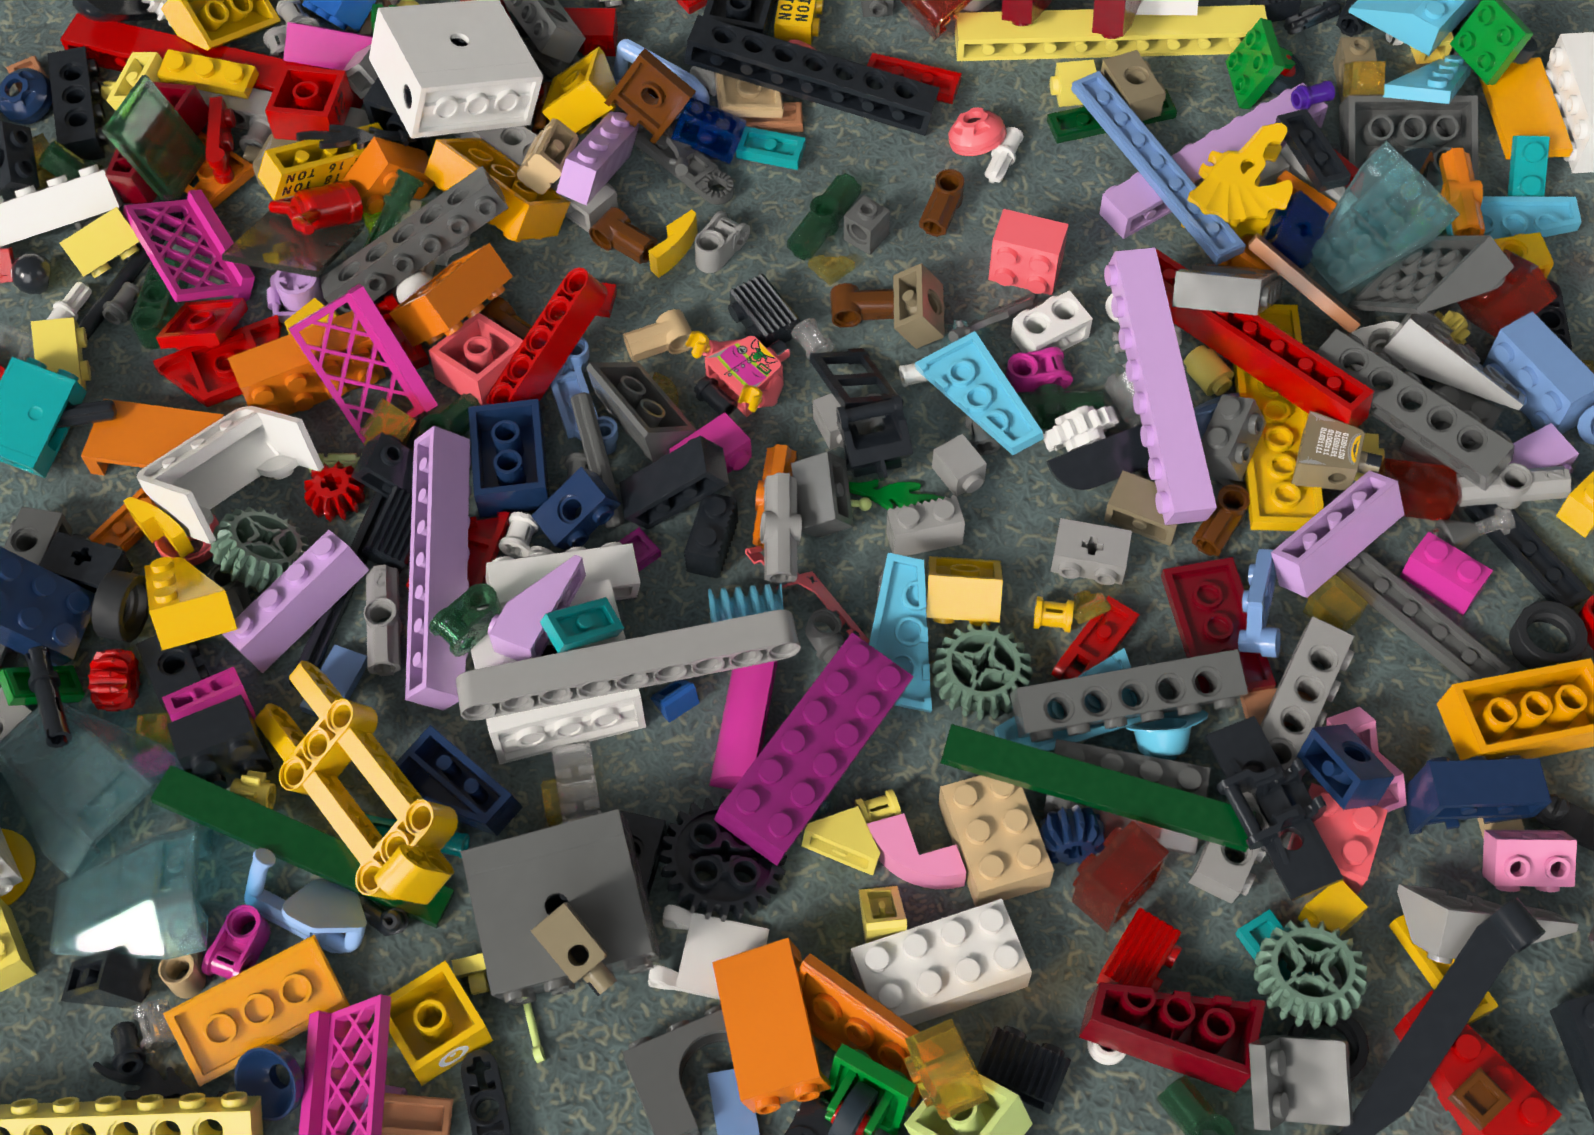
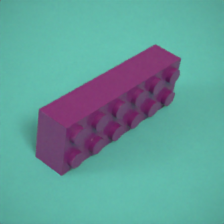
(813, 749)

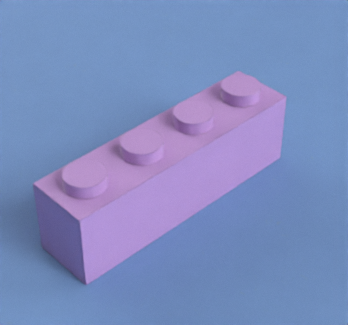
(597, 158)
(1337, 533)
(296, 600)

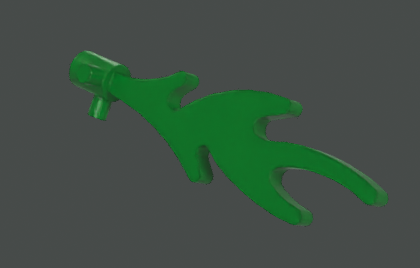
(897, 493)

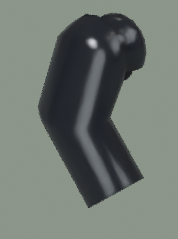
(385, 921)

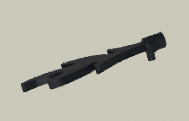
(343, 136)
(150, 1082)

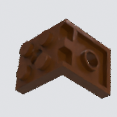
(652, 77)

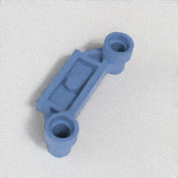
(571, 382)
(1257, 604)

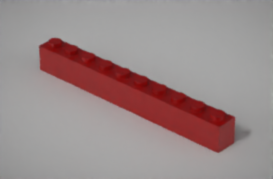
(115, 41)

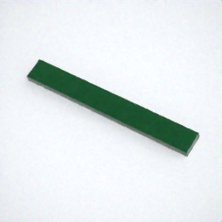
(1094, 786)
(280, 834)

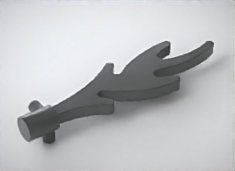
(682, 152)
(991, 317)

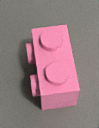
(1529, 859)

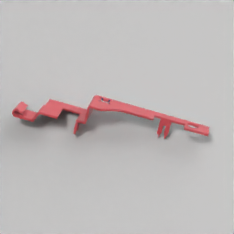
(816, 587)

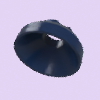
(33, 99)
(257, 1077)

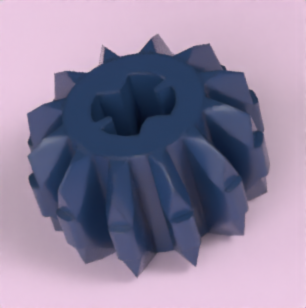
(1072, 834)

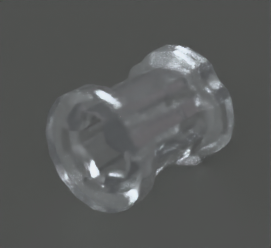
(810, 337)
(153, 1026)

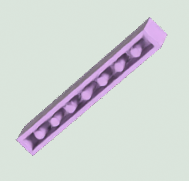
(1135, 202)
(1159, 387)
(436, 562)

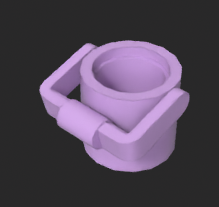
(293, 291)

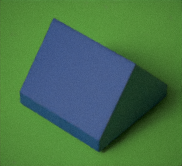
(676, 699)

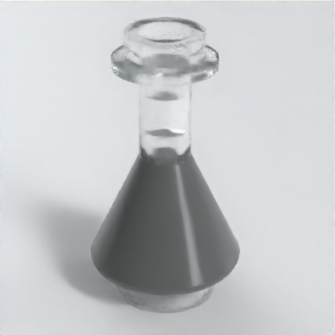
(1462, 534)

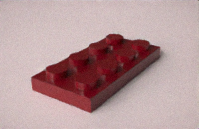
(1210, 616)

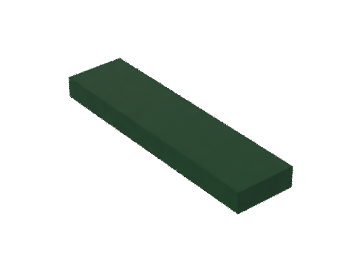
(1079, 122)

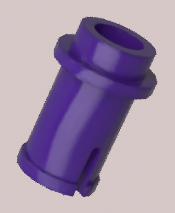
(1305, 97)

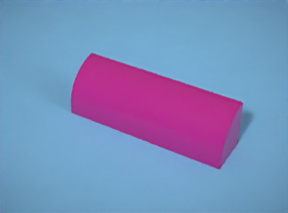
(322, 45)
(743, 723)

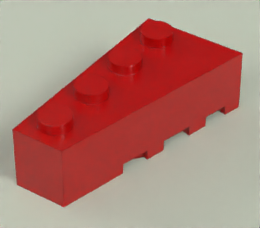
(1527, 1112)

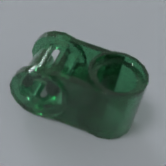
(464, 619)

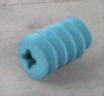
(740, 605)

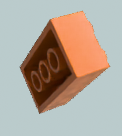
(283, 379)

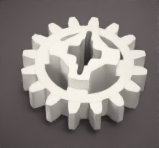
(1080, 428)

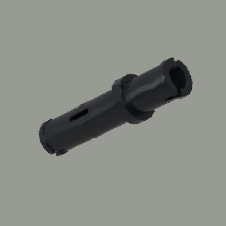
(45, 685)

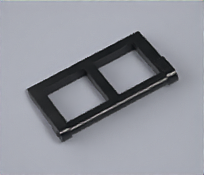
(835, 382)

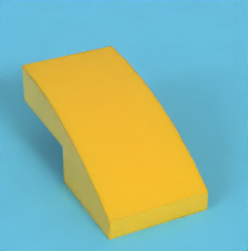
(679, 239)
(158, 524)

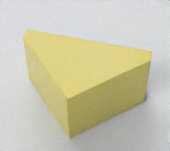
(843, 839)
(881, 912)

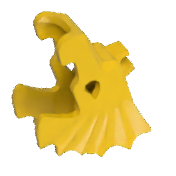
(1234, 180)

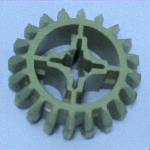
(256, 546)
(957, 656)
(1310, 995)

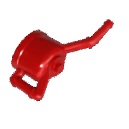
(321, 207)

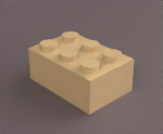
(995, 838)

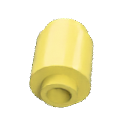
(1209, 371)

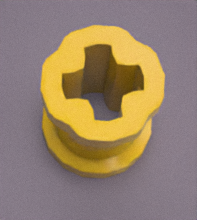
(1053, 614)

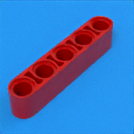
(550, 339)

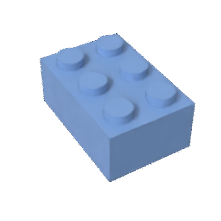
(1545, 371)

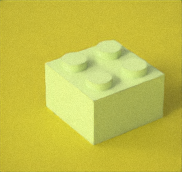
(998, 1116)

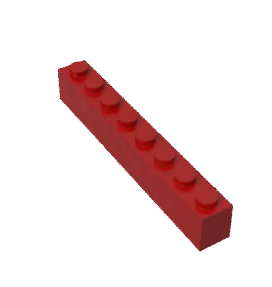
(1273, 357)

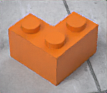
(376, 171)

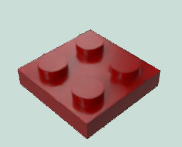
(202, 323)

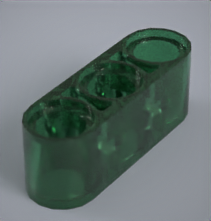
(154, 307)

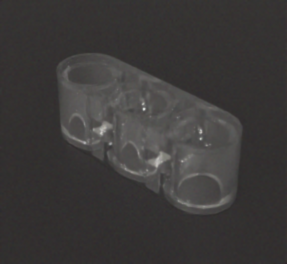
(576, 780)

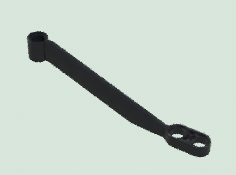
(1444, 1017)

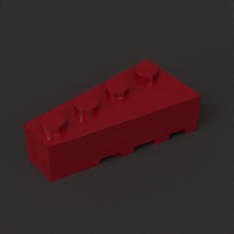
(120, 172)
(1176, 1030)

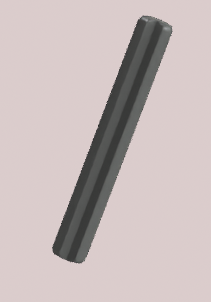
(594, 447)

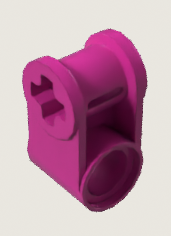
(1037, 368)
(235, 952)

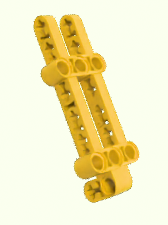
(409, 857)

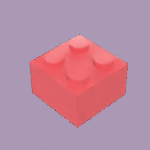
(1027, 252)
(474, 357)
(1348, 835)

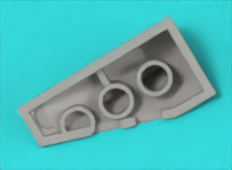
(1426, 348)
(1445, 922)

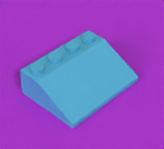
(1414, 22)

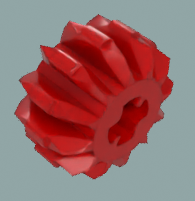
(333, 492)
(114, 680)

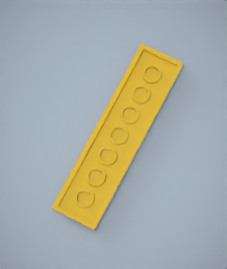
(1268, 477)

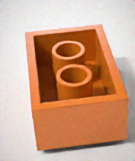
(451, 296)

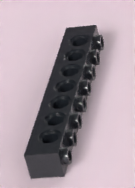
(811, 75)

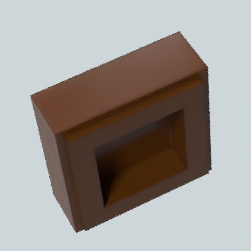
(1479, 1099)

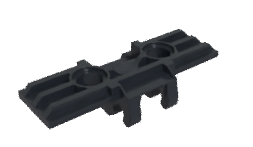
(1281, 801)

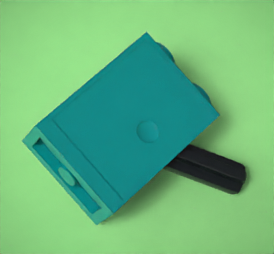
(38, 412)

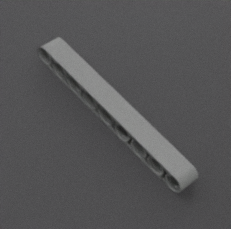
(627, 665)

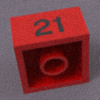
(308, 101)

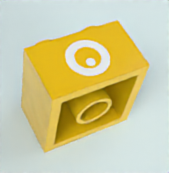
(435, 1023)

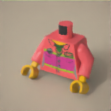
(743, 368)

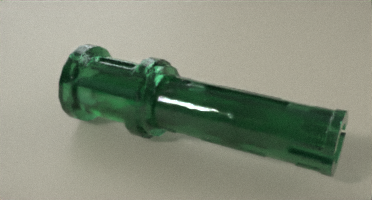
(396, 204)

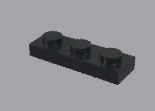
(1313, 151)

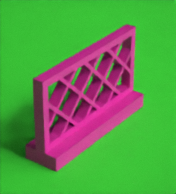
(212, 243)
(382, 340)
(333, 1068)

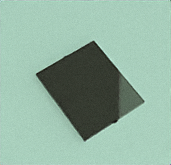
(278, 246)

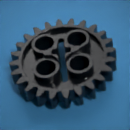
(724, 891)

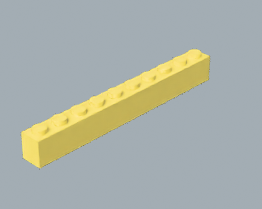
(1070, 35)

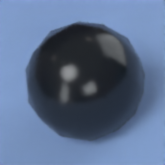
(31, 273)

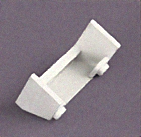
(223, 461)

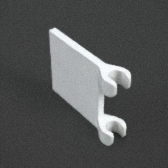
(704, 944)

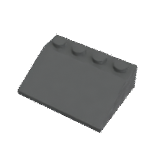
(1409, 125)
(1437, 276)

